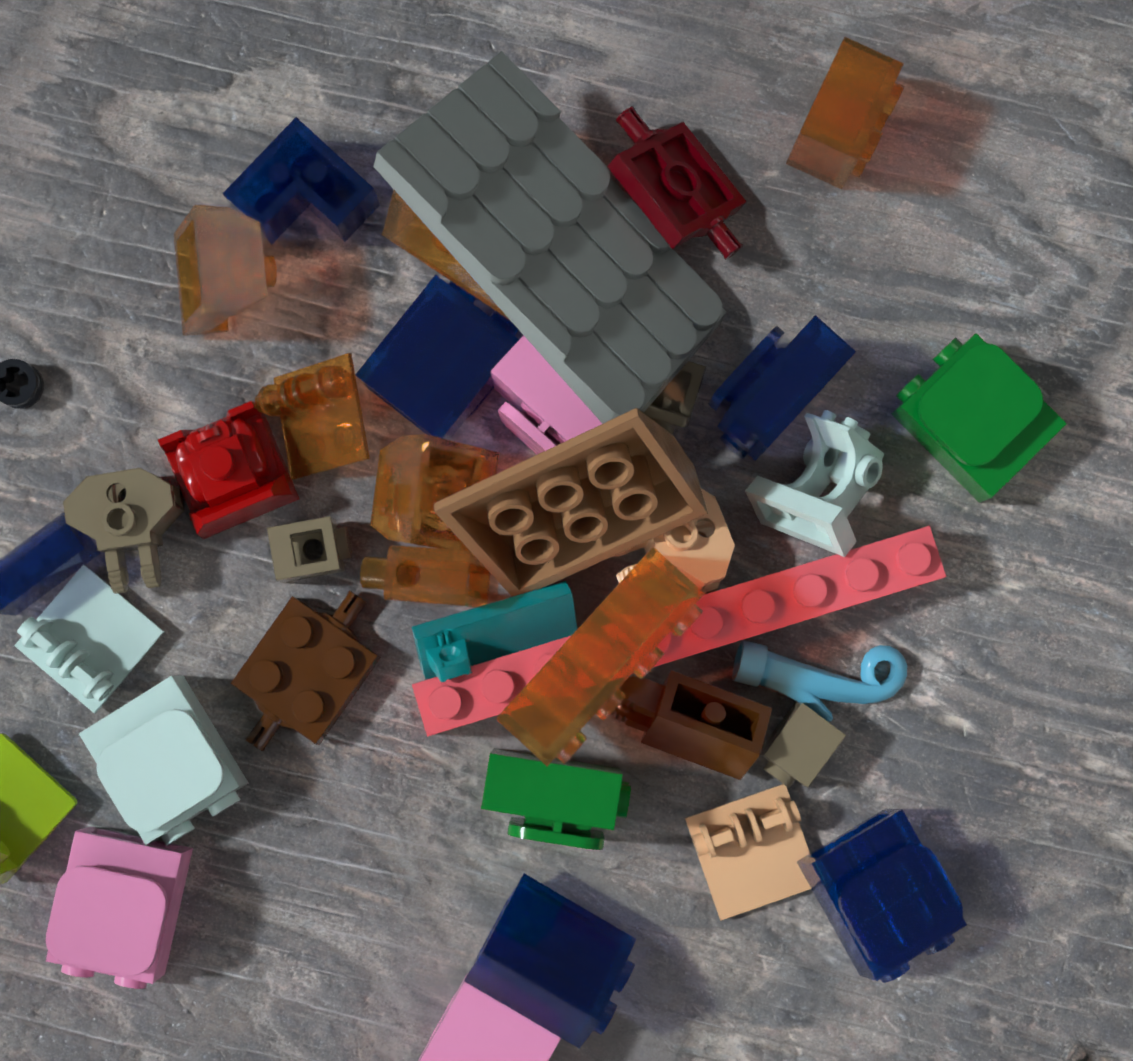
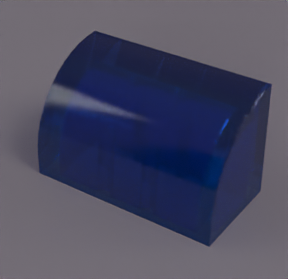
(42, 564)

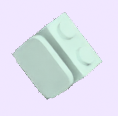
(163, 761)

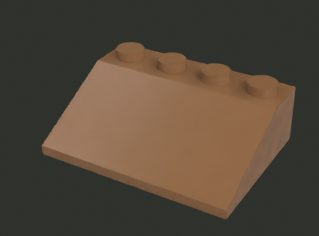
(576, 503)

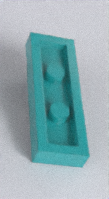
(494, 630)

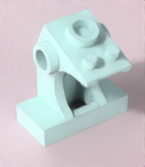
(833, 455)

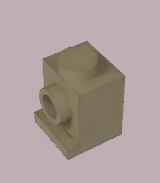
(289, 546)

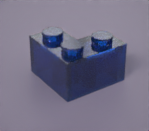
(301, 174)

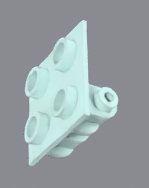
(88, 638)

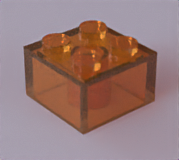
(847, 114)

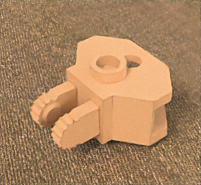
(697, 557)

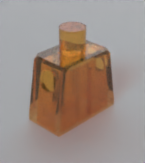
(446, 577)

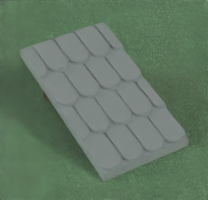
(544, 236)

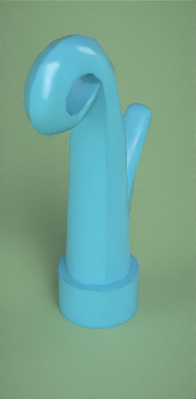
(807, 683)

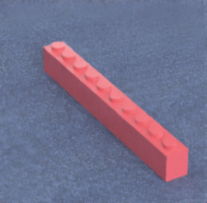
(726, 618)

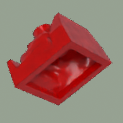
(229, 470)

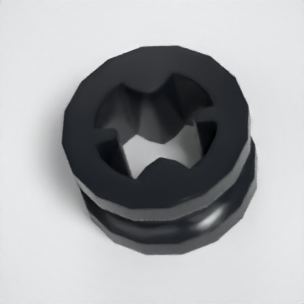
(29, 393)

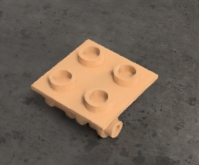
(751, 851)

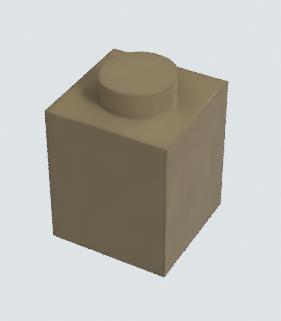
(800, 746)

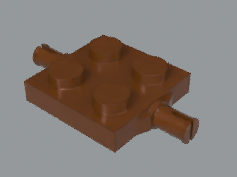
(305, 670)

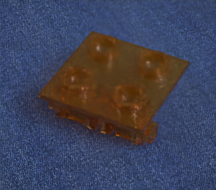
(318, 416)

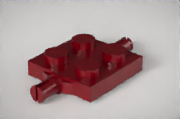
(677, 184)

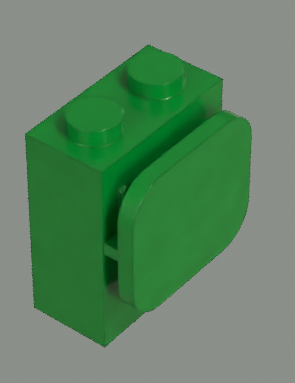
(977, 415)
(556, 799)

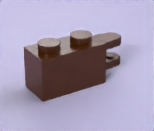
(696, 721)

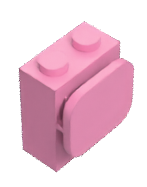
(545, 403)
(117, 907)
(486, 1030)

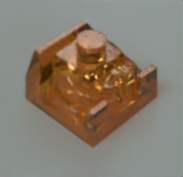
(219, 267)
(417, 474)

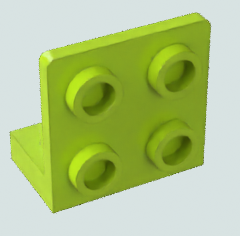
(29, 806)

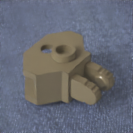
(127, 525)

